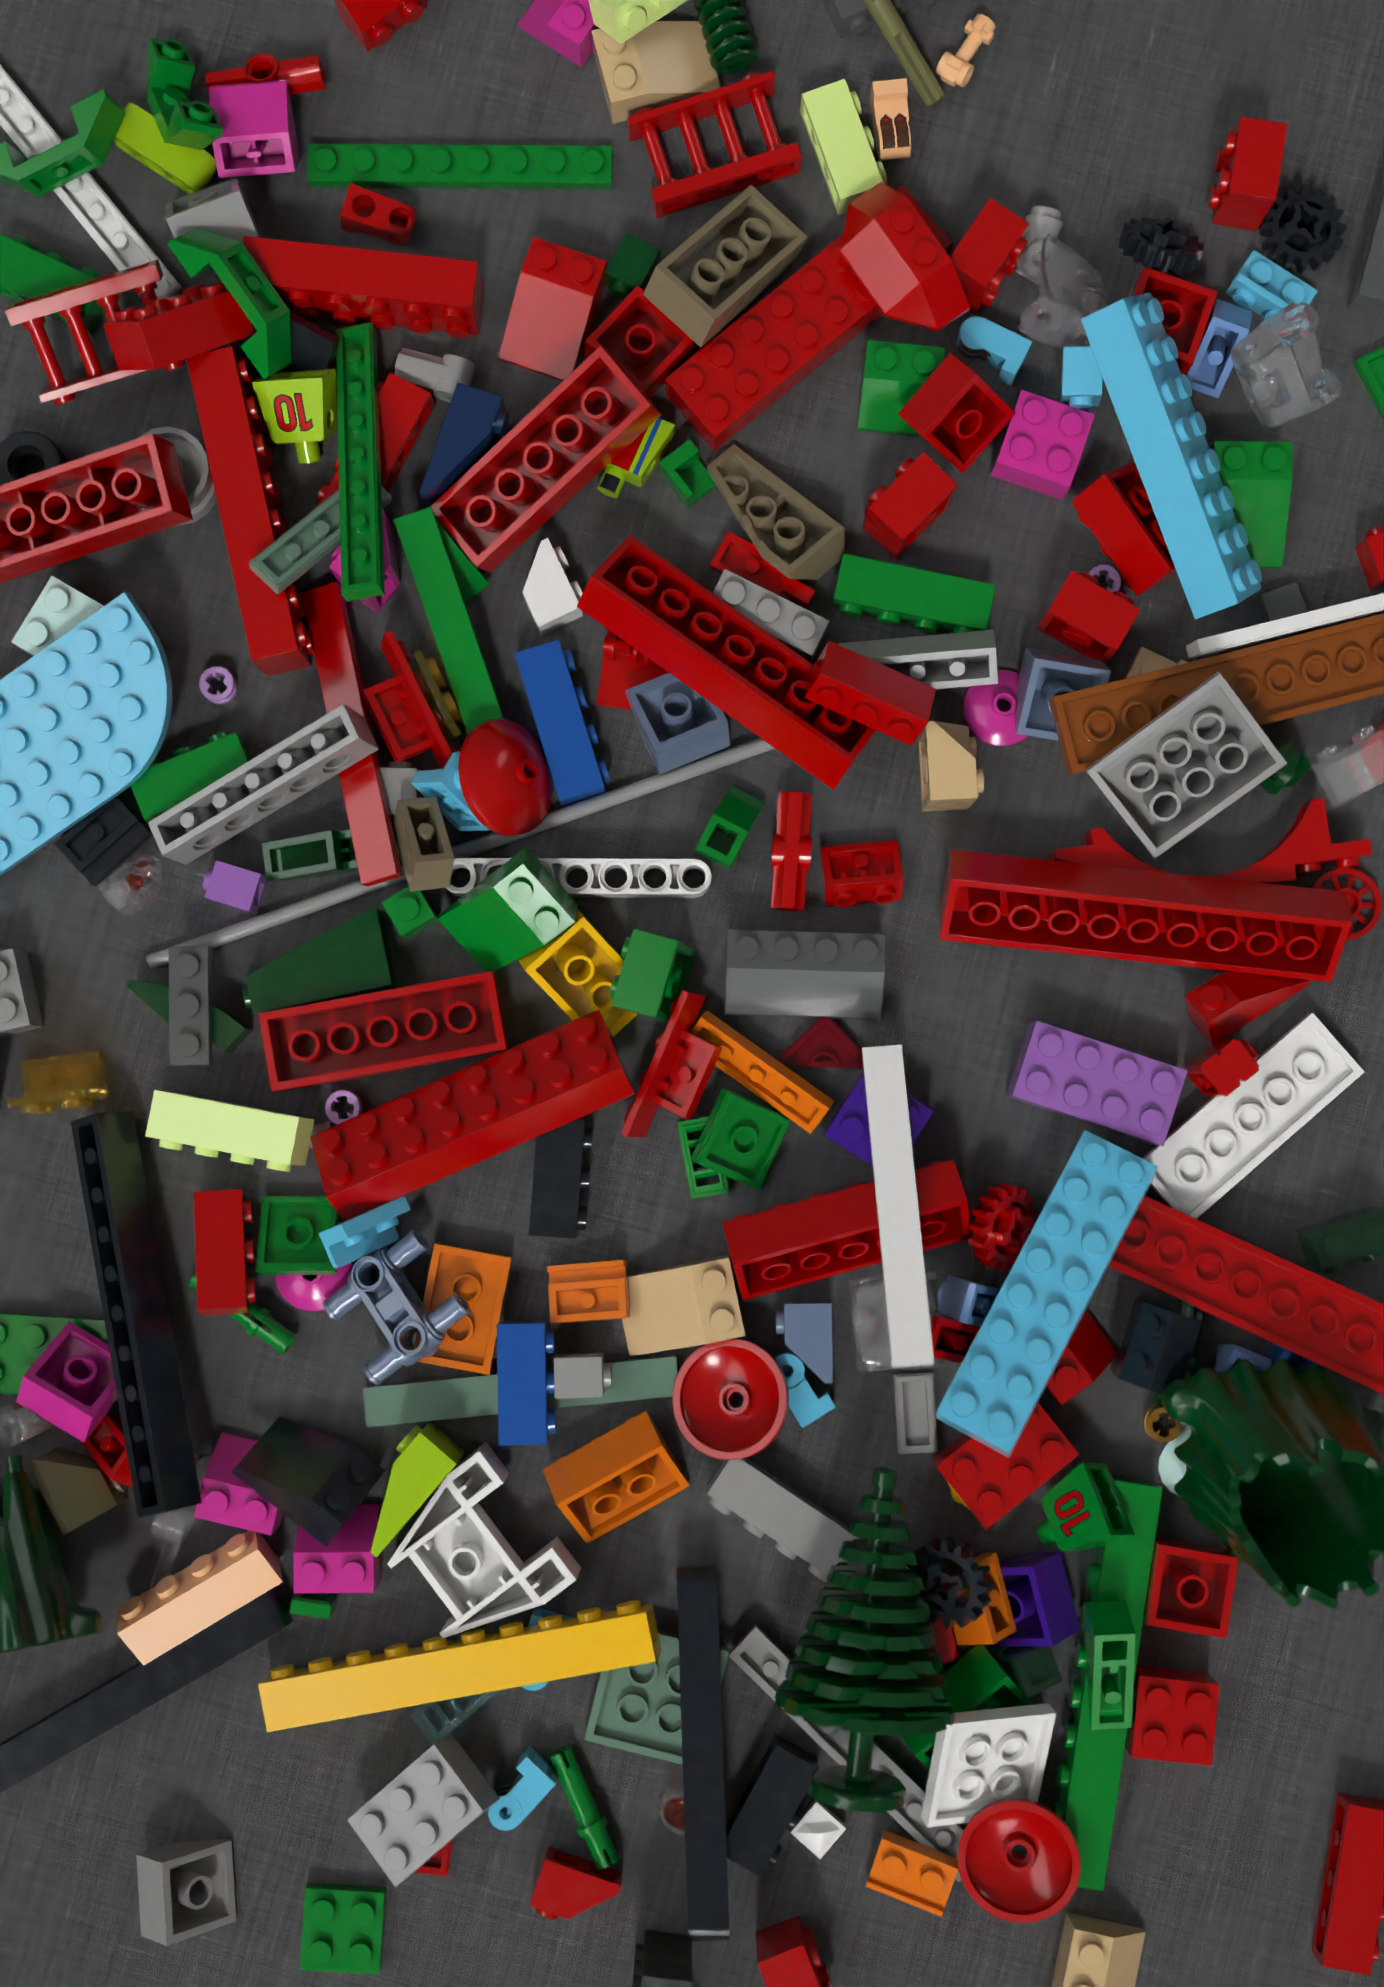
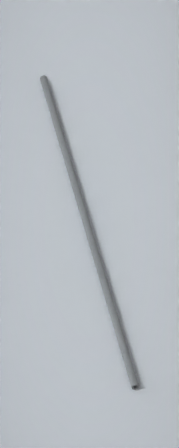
(474, 847)

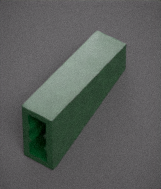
(330, 967)

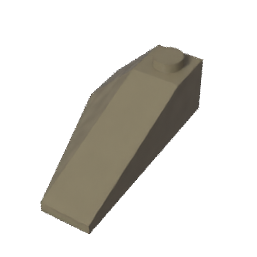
(777, 518)

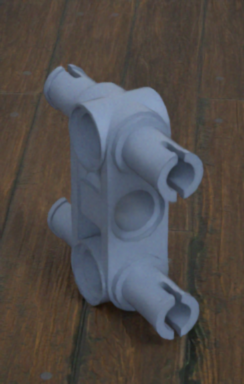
(396, 1307)

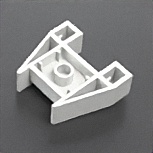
(471, 1559)

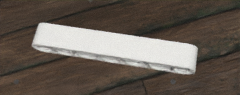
(597, 870)

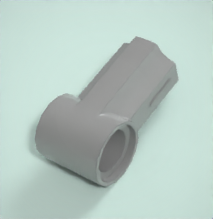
(433, 372)

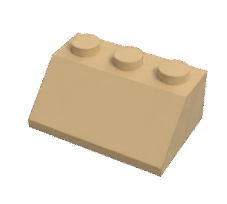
(1097, 1953)

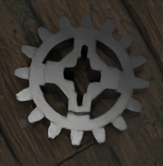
(1303, 223)
(1161, 245)
(952, 1565)

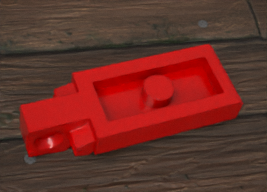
(745, 561)

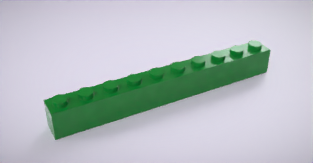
(1095, 1757)

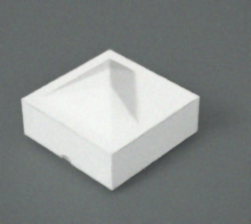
(818, 1828)

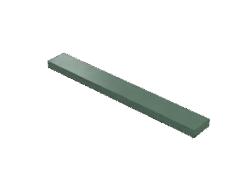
(479, 1393)

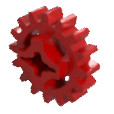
(1002, 1225)

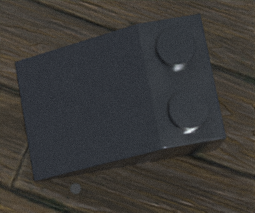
(309, 1476)

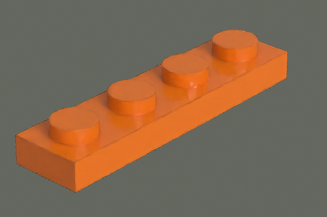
(764, 1074)

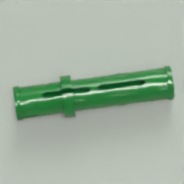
(279, 1339)
(590, 1821)

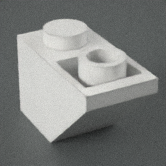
(548, 591)

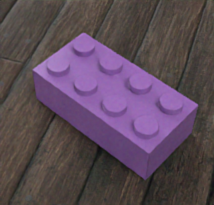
(1096, 1083)

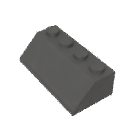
(804, 974)

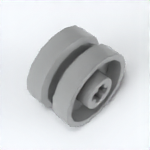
(194, 470)

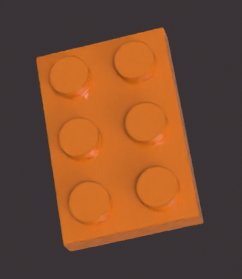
(483, 1284)

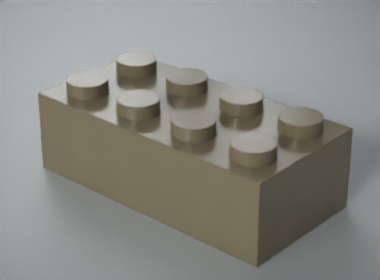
(725, 265)

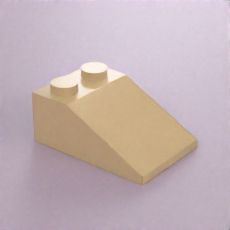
(653, 67)
(682, 1307)

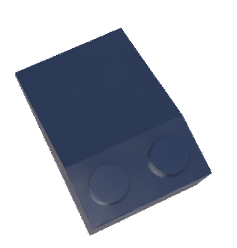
(470, 429)

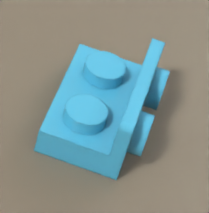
(1267, 287)
(447, 789)
(363, 1233)

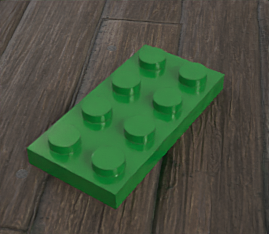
(27, 1337)

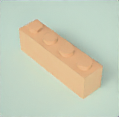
(198, 1596)

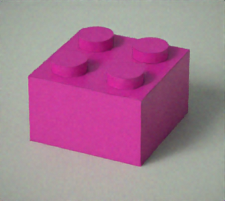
(1042, 445)

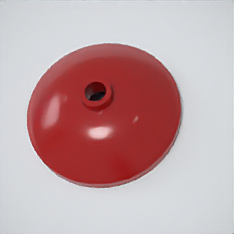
(505, 777)
(706, 1394)
(1014, 1884)

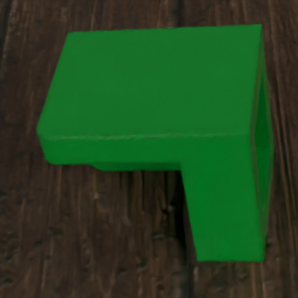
(686, 474)

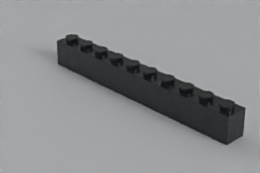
(135, 1313)

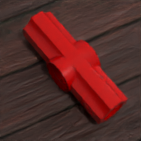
(302, 73)
(791, 851)

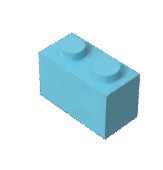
(1080, 378)

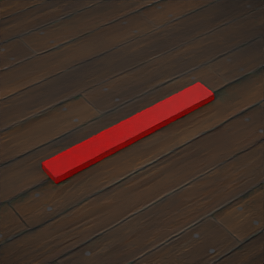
(363, 781)

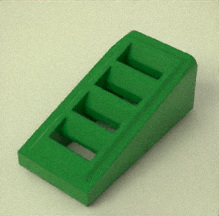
(705, 1190)

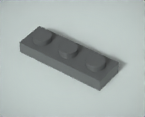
(190, 1006)

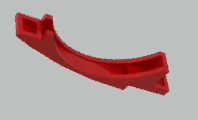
(1302, 847)

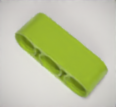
(180, 165)

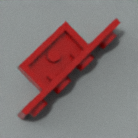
(403, 711)
(677, 1069)

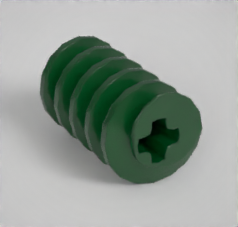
(726, 35)

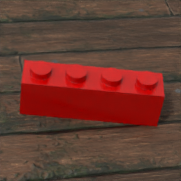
(402, 417)
(1352, 1887)

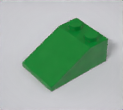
(1261, 490)
(510, 913)

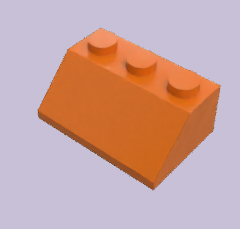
(615, 1477)

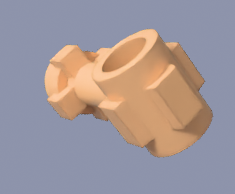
(956, 68)

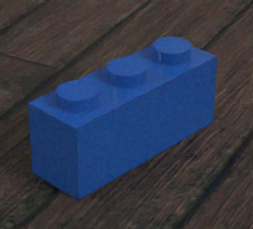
(525, 1382)

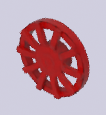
(1354, 899)

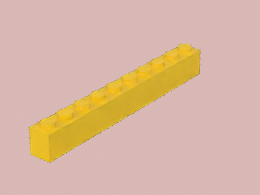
(460, 1666)

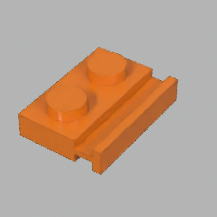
(588, 1292)
(913, 1873)

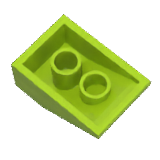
(423, 1464)

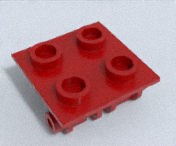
(621, 670)

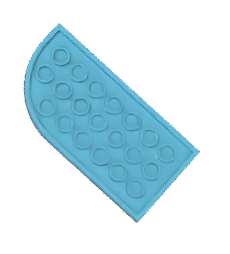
(79, 725)

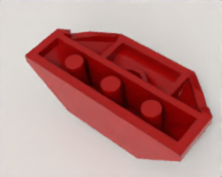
(901, 260)

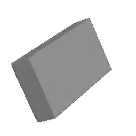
(915, 1412)

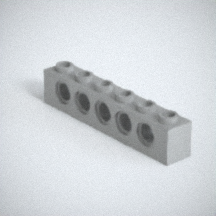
(263, 785)

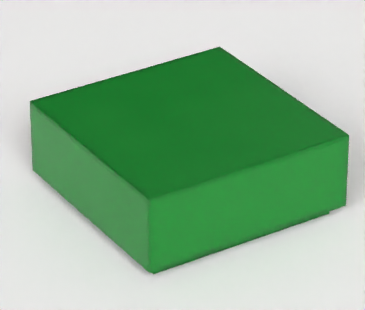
(314, 1604)

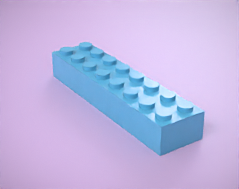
(1172, 453)
(1046, 1293)

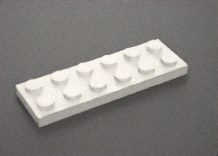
(1241, 1130)

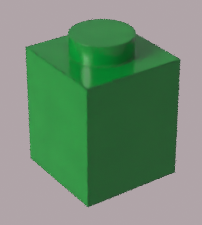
(410, 912)

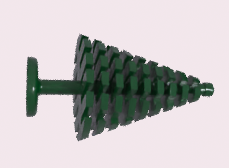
(869, 1656)

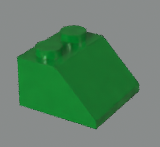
(890, 380)
(651, 975)

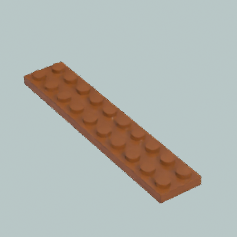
(1269, 679)

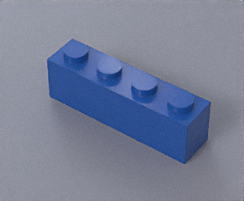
(560, 722)

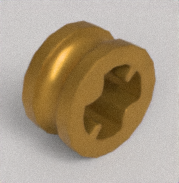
(1171, 1431)

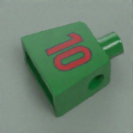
(1084, 1510)

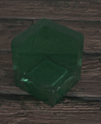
(1032, 1667)

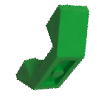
(168, 86)
(97, 121)
(271, 344)

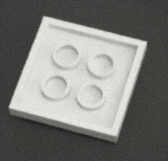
(987, 1760)

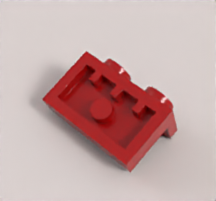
(861, 873)

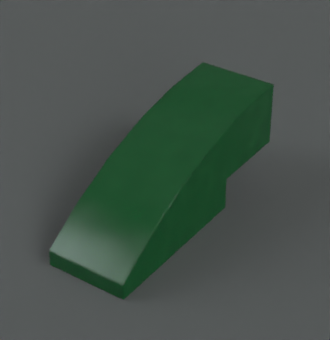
(309, 856)
(227, 1029)

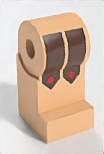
(890, 119)

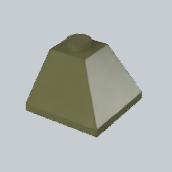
(74, 1487)

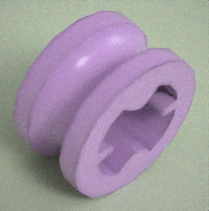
(1112, 576)
(229, 680)
(352, 1098)

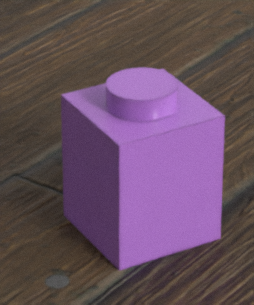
(234, 887)

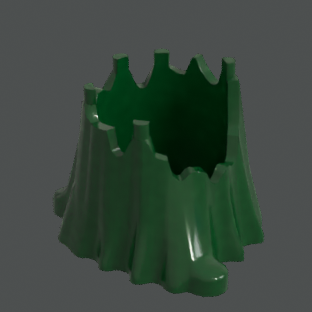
(1285, 1474)
(33, 1586)

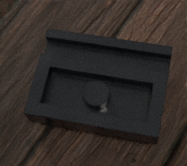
(103, 840)

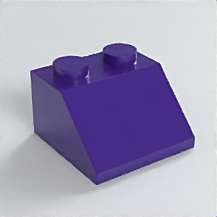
(1038, 1600)

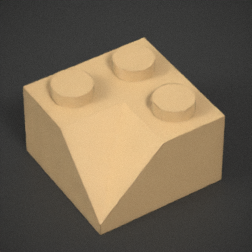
(948, 767)

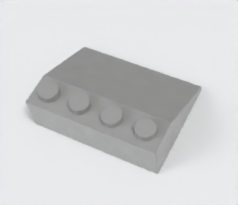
(1186, 765)

